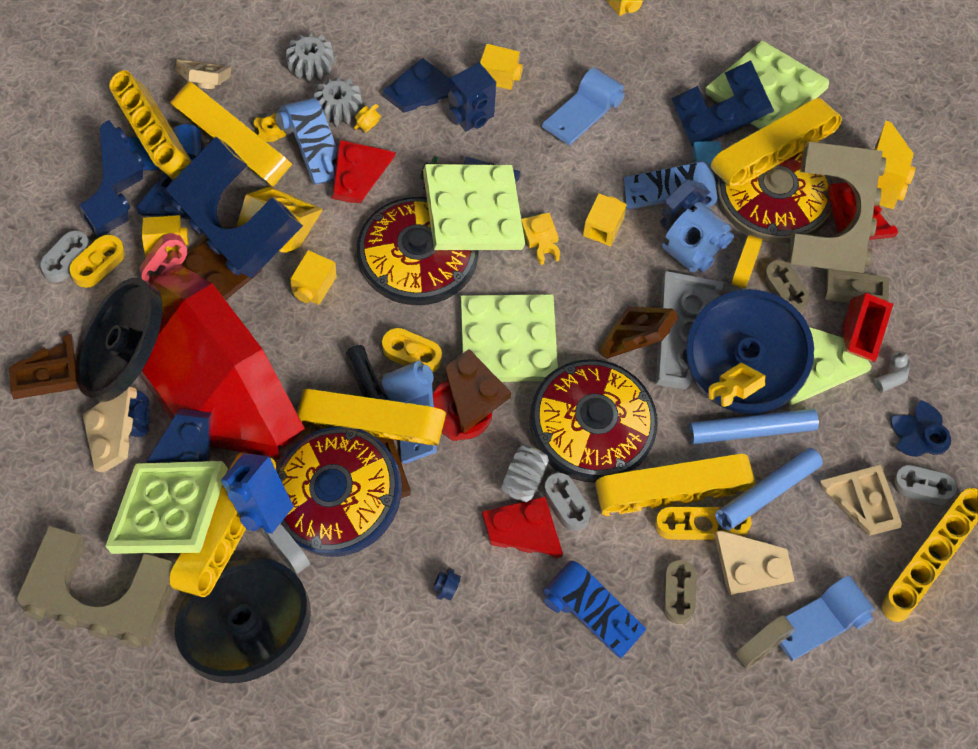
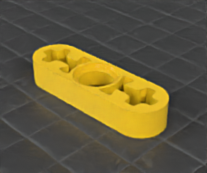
(679, 533)

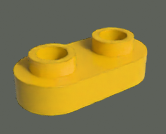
(94, 260)
(413, 348)

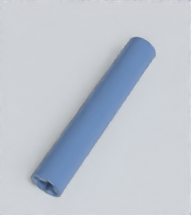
(754, 426)
(768, 489)

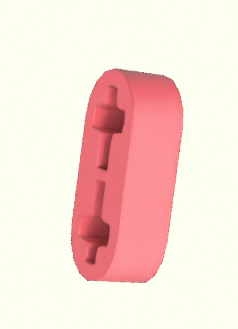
(159, 257)

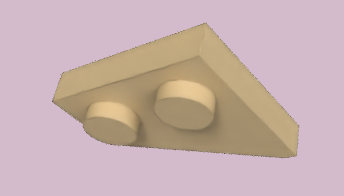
(205, 74)
(109, 430)
(865, 499)
(751, 563)

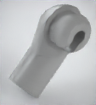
(897, 373)

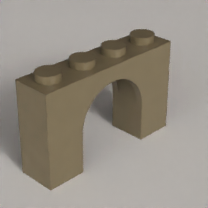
(848, 248)
(130, 618)

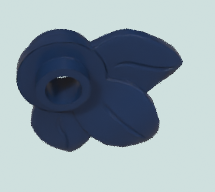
(917, 430)

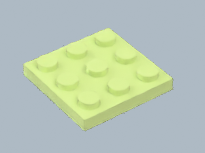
(783, 78)
(473, 207)
(511, 334)
(167, 507)

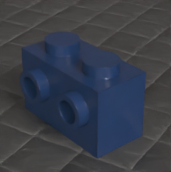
(472, 97)

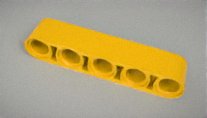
(219, 122)
(149, 124)
(775, 143)
(372, 415)
(674, 483)
(927, 566)
(200, 571)

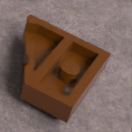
(638, 329)
(45, 371)
(474, 389)

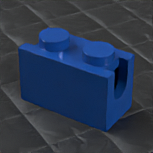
(257, 493)

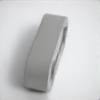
(64, 255)
(925, 485)
(561, 505)
(287, 549)

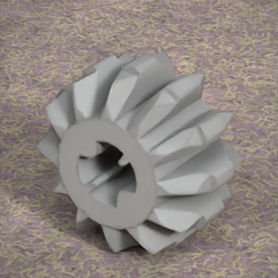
(310, 57)
(339, 100)
(525, 473)

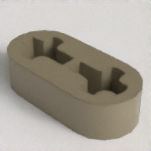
(790, 284)
(687, 591)
(765, 641)

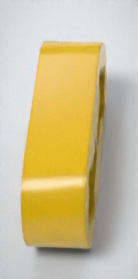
(747, 261)

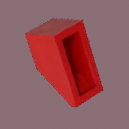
(866, 325)

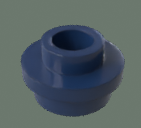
(446, 584)

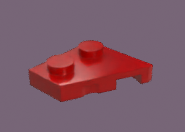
(358, 170)
(844, 208)
(524, 527)

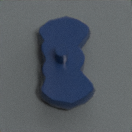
(139, 412)

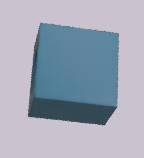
(706, 151)

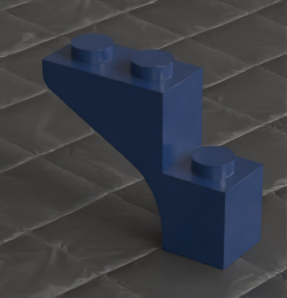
(120, 171)

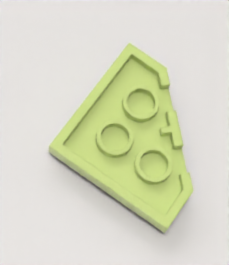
(830, 365)

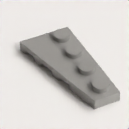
(687, 298)

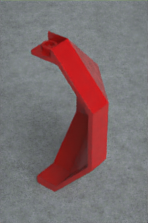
(216, 366)

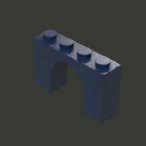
(198, 193)

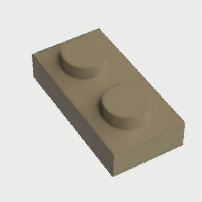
(845, 285)

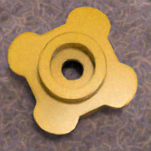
(367, 118)
(266, 133)

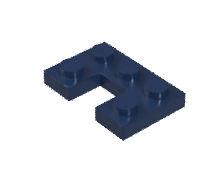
(746, 106)

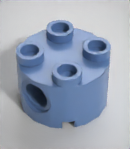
(683, 237)

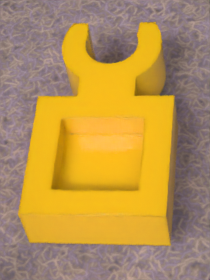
(541, 233)
(739, 382)

